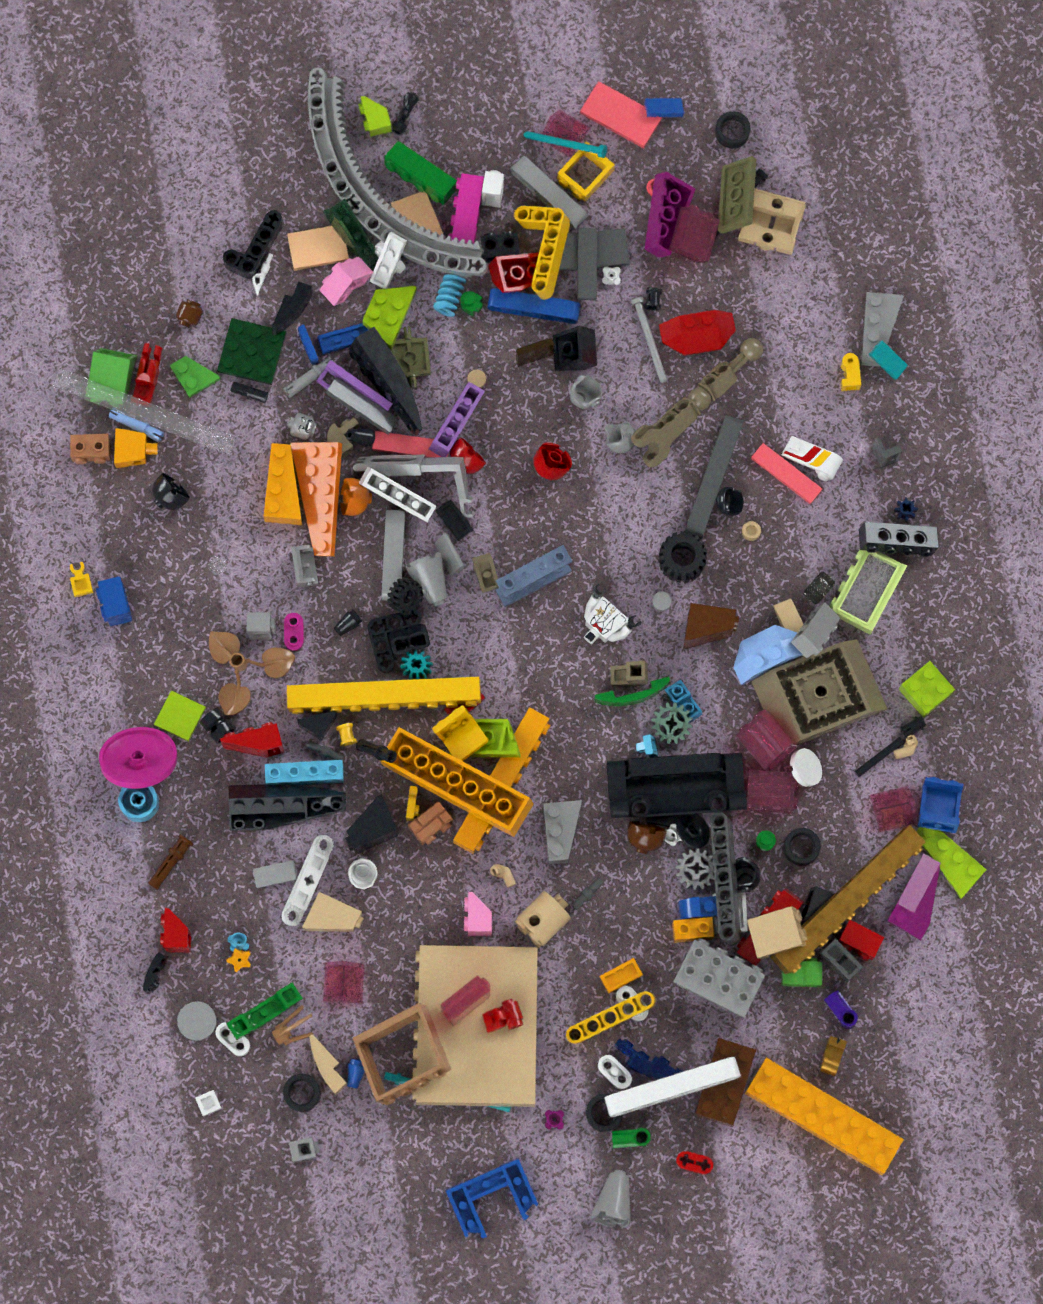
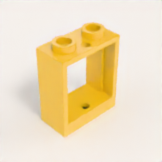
(577, 191)

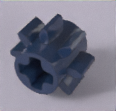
(905, 515)

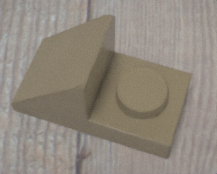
(485, 572)

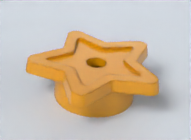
(234, 959)

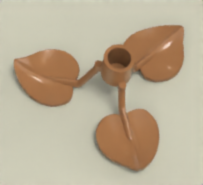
(225, 649)

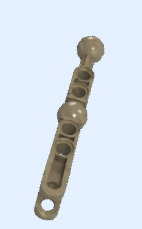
(686, 411)

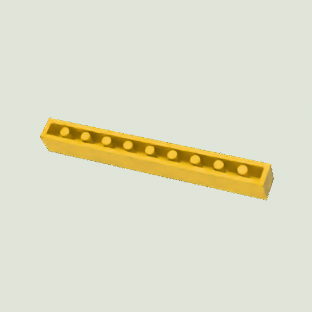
(383, 695)

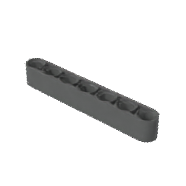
(714, 476)
(730, 885)

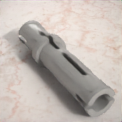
(307, 378)

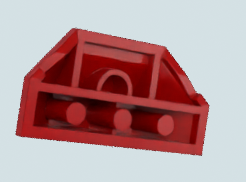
(698, 332)

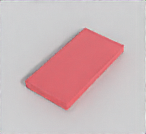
(620, 114)

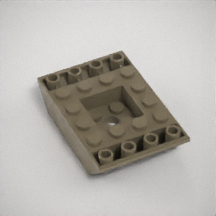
(792, 697)

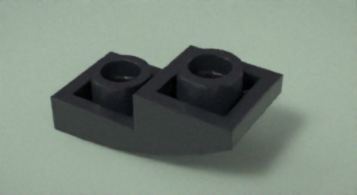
(151, 979)

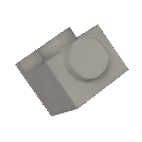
(296, 1146)

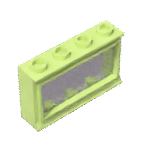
(867, 589)

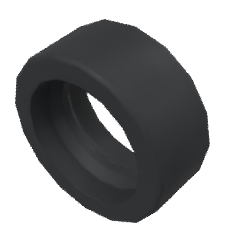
(732, 143)
(802, 832)
(316, 1095)
(591, 1120)

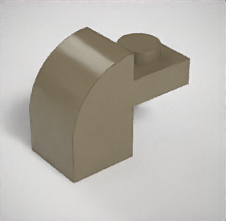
(339, 435)
(633, 673)

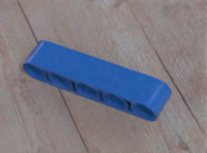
(533, 306)

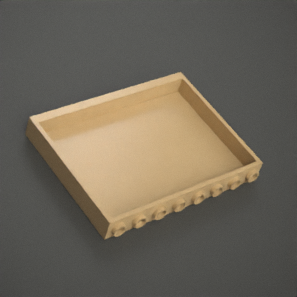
(485, 1066)

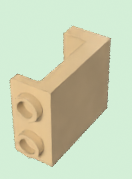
(777, 932)

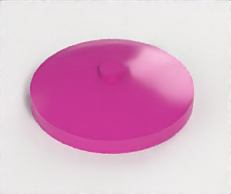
(138, 757)

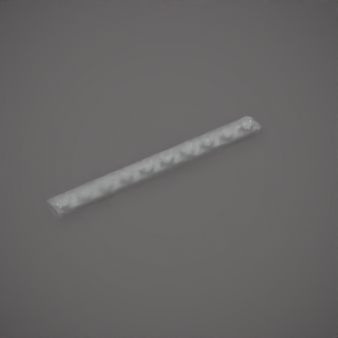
(144, 411)

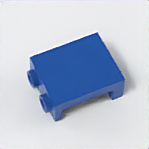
(940, 804)

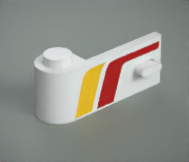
(821, 460)

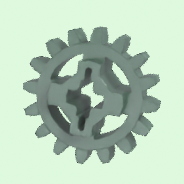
(680, 724)

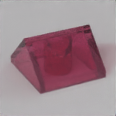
(565, 127)
(894, 808)
(343, 982)

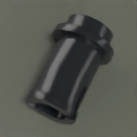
(914, 725)

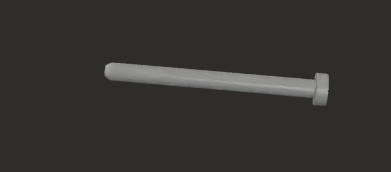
(638, 303)

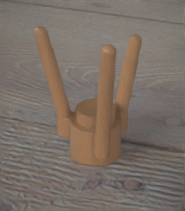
(283, 1032)

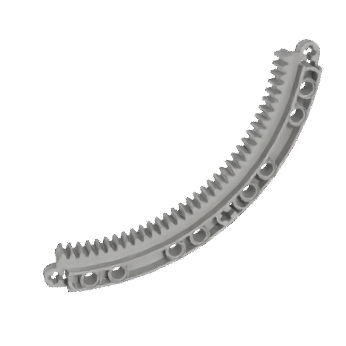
(335, 150)

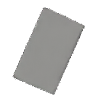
(449, 555)

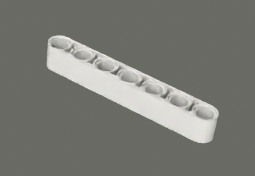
(672, 1087)

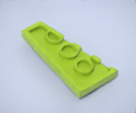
(956, 864)

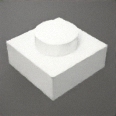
(208, 1103)

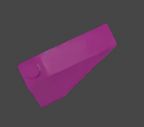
(916, 902)

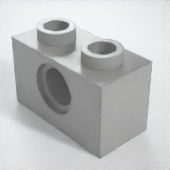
(260, 626)

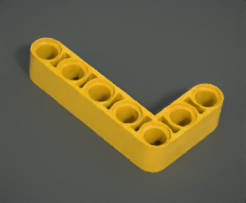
(549, 244)

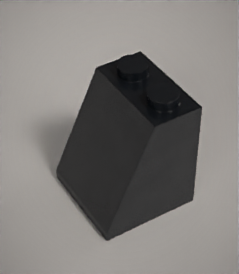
(371, 827)

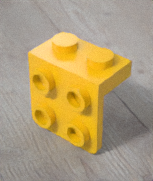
(460, 733)

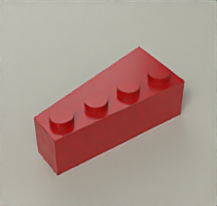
(781, 900)

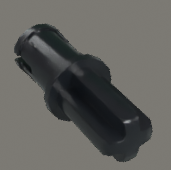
(249, 392)

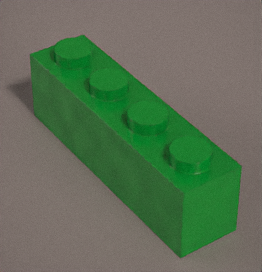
(420, 173)

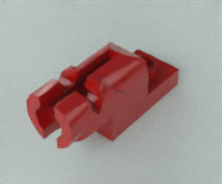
(147, 373)

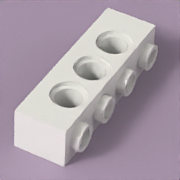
(397, 494)

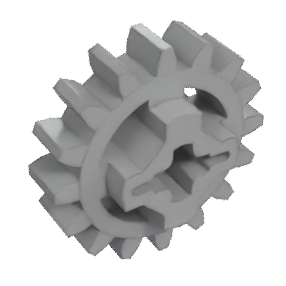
(704, 870)

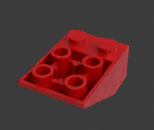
(259, 742)

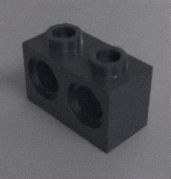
(499, 241)

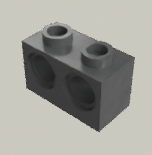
(841, 960)

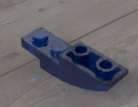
(639, 1062)

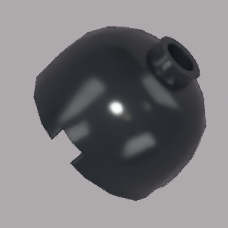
(168, 493)

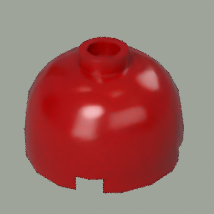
(472, 459)
(551, 461)

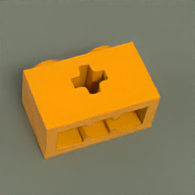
(690, 929)

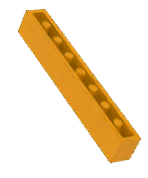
(508, 772)

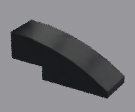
(292, 307)

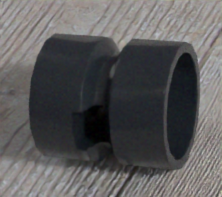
(216, 724)

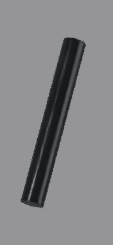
(878, 757)

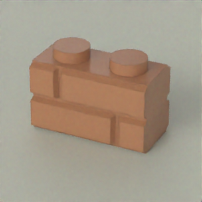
(431, 823)

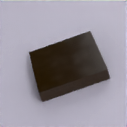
(534, 352)

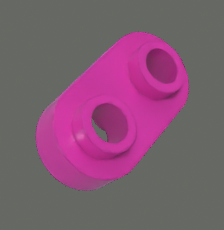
(294, 631)

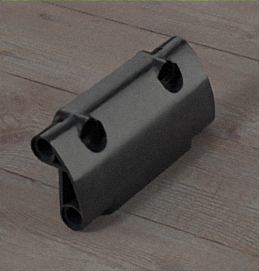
(676, 784)

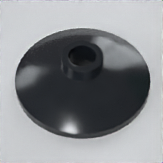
(693, 830)

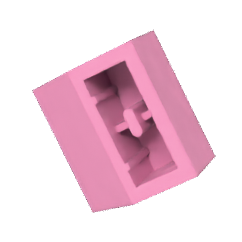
(479, 917)

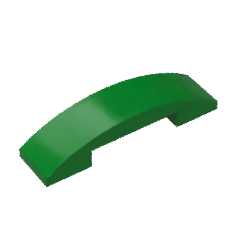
(609, 699)
(264, 1012)

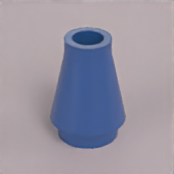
(355, 1073)

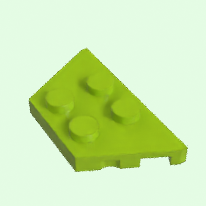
(389, 311)
(500, 739)

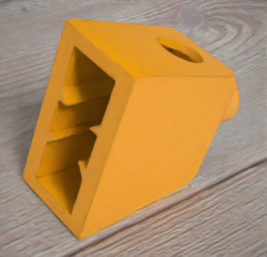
(132, 448)

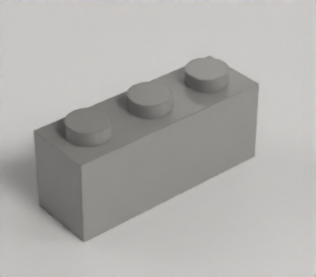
(816, 630)

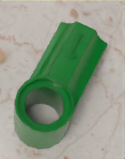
(627, 1138)

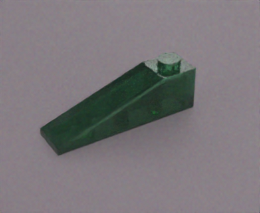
(351, 232)

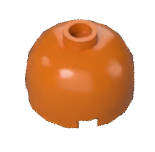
(354, 497)

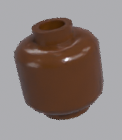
(189, 313)

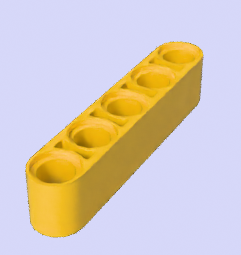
(603, 1024)

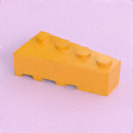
(281, 490)

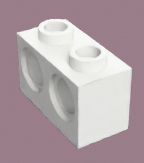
(492, 188)

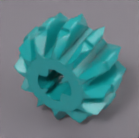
(418, 658)

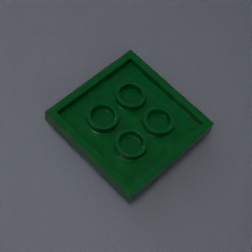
(251, 351)

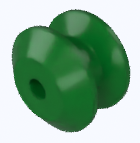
(765, 840)

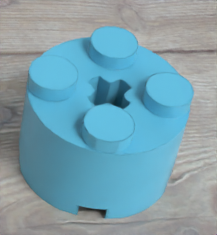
(143, 811)

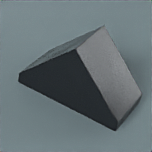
(318, 724)

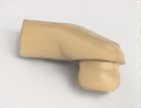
(908, 749)
(504, 873)

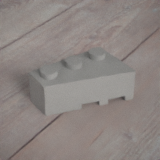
(560, 827)

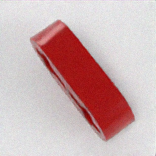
(696, 1158)

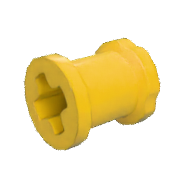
(346, 734)

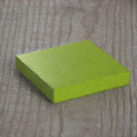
(179, 716)

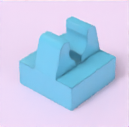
(648, 746)

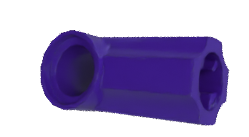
(841, 1008)

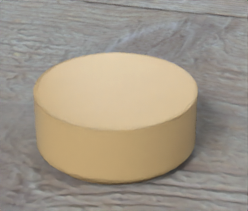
(477, 378)
(751, 531)

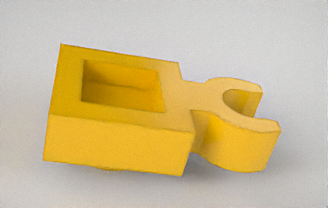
(81, 582)
(412, 808)

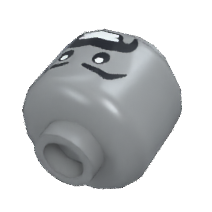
(302, 426)

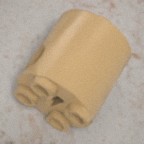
(547, 914)

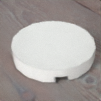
(806, 767)

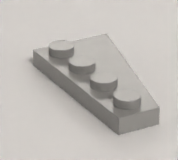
(879, 320)

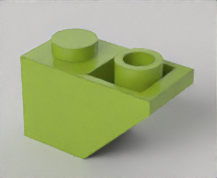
(376, 117)

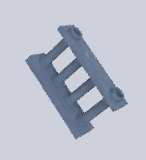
(533, 576)

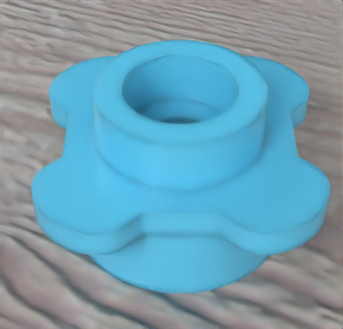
(238, 938)

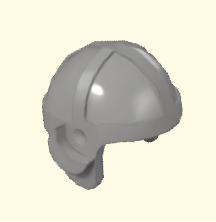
(585, 392)
(619, 437)

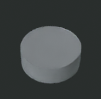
(661, 601)

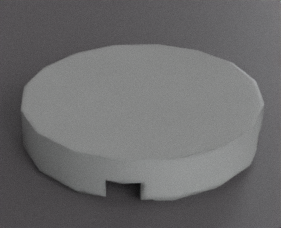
(196, 1021)

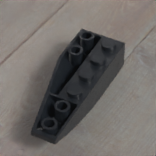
(386, 375)
(280, 805)

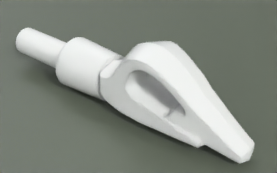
(263, 272)

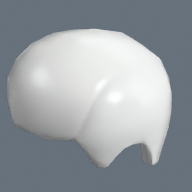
(362, 873)

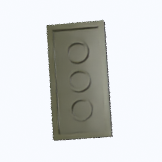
(737, 194)

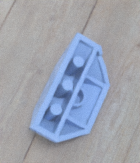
(765, 652)

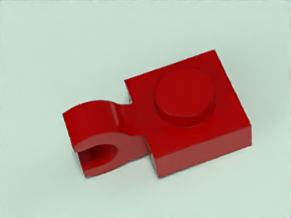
(495, 1019)

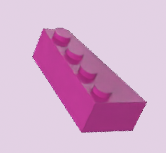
(467, 207)

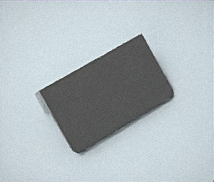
(883, 456)

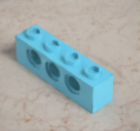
(305, 773)

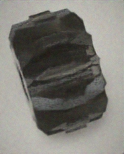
(819, 587)

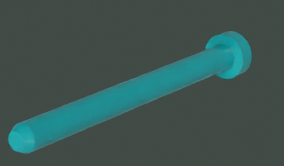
(601, 150)

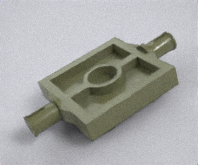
(412, 356)

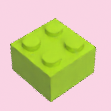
(926, 689)

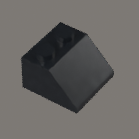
(575, 349)

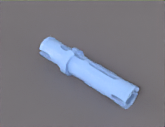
(138, 426)

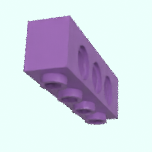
(456, 420)

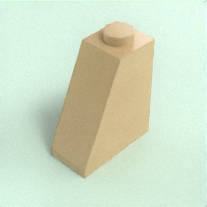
(332, 916)

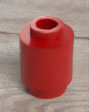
(516, 1020)

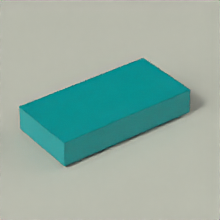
(888, 359)

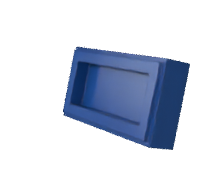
(664, 107)
(308, 345)

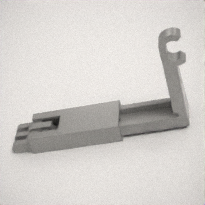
(417, 464)

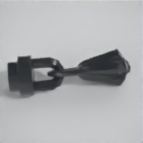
(409, 102)

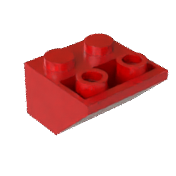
(176, 934)

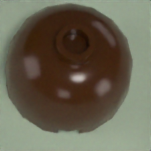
(645, 837)

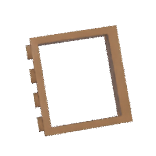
(387, 1027)

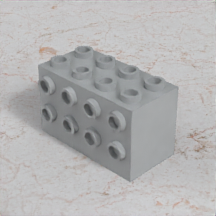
(719, 977)

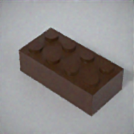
(722, 1101)

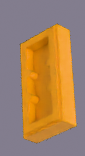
(621, 975)

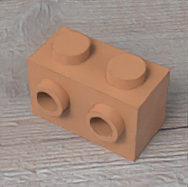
(90, 448)

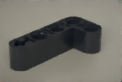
(257, 243)

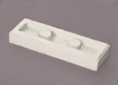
(388, 260)

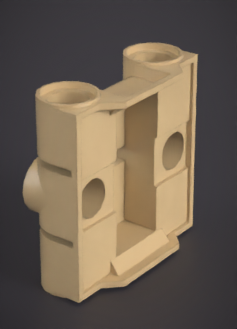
(785, 224)

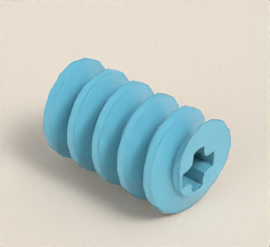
(447, 294)

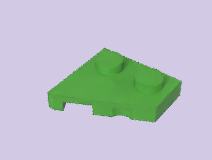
(193, 375)

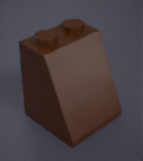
(709, 624)

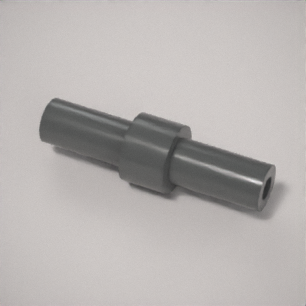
(324, 751)
(587, 893)

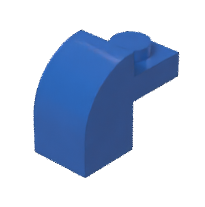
(697, 907)

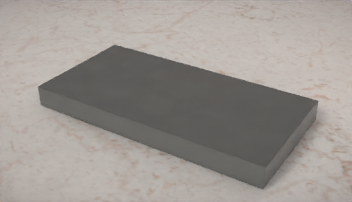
(611, 250)

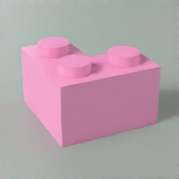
(344, 279)

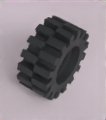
(398, 592)

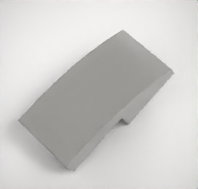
(275, 874)

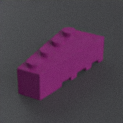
(667, 198)

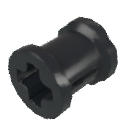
(653, 298)

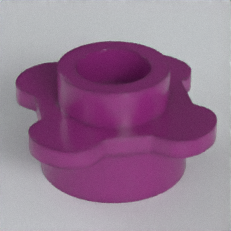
(554, 1114)

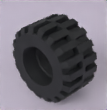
(687, 542)

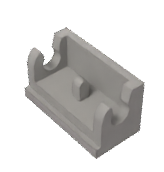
(304, 566)

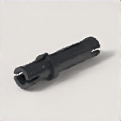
(382, 754)

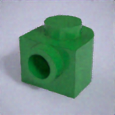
(471, 303)

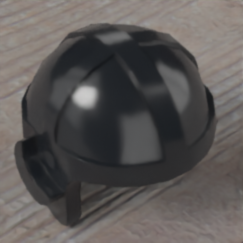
(747, 875)

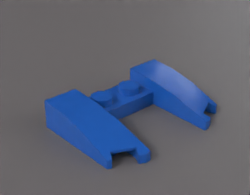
(507, 1174)

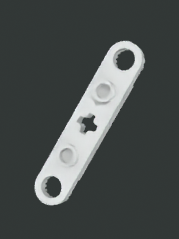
(302, 892)

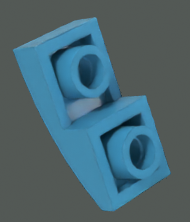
(681, 695)

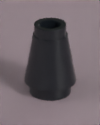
(363, 437)
(347, 623)

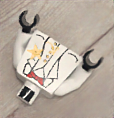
(606, 620)

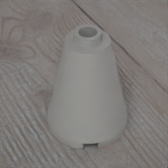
(430, 575)
(614, 1201)

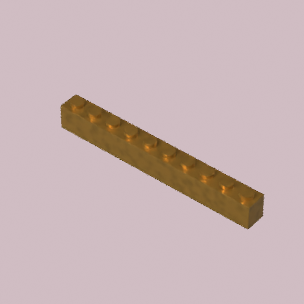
(851, 896)

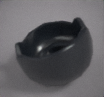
(730, 501)

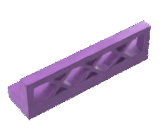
(352, 381)

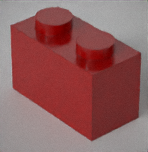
(860, 940)

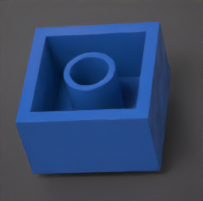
(114, 600)

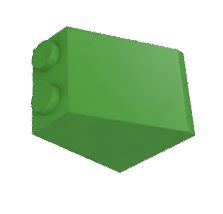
(113, 369)

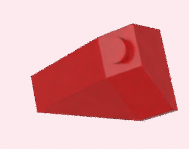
(513, 272)

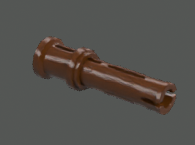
(175, 854)

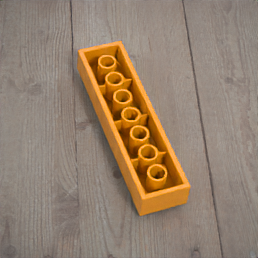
(458, 782)
(824, 1116)

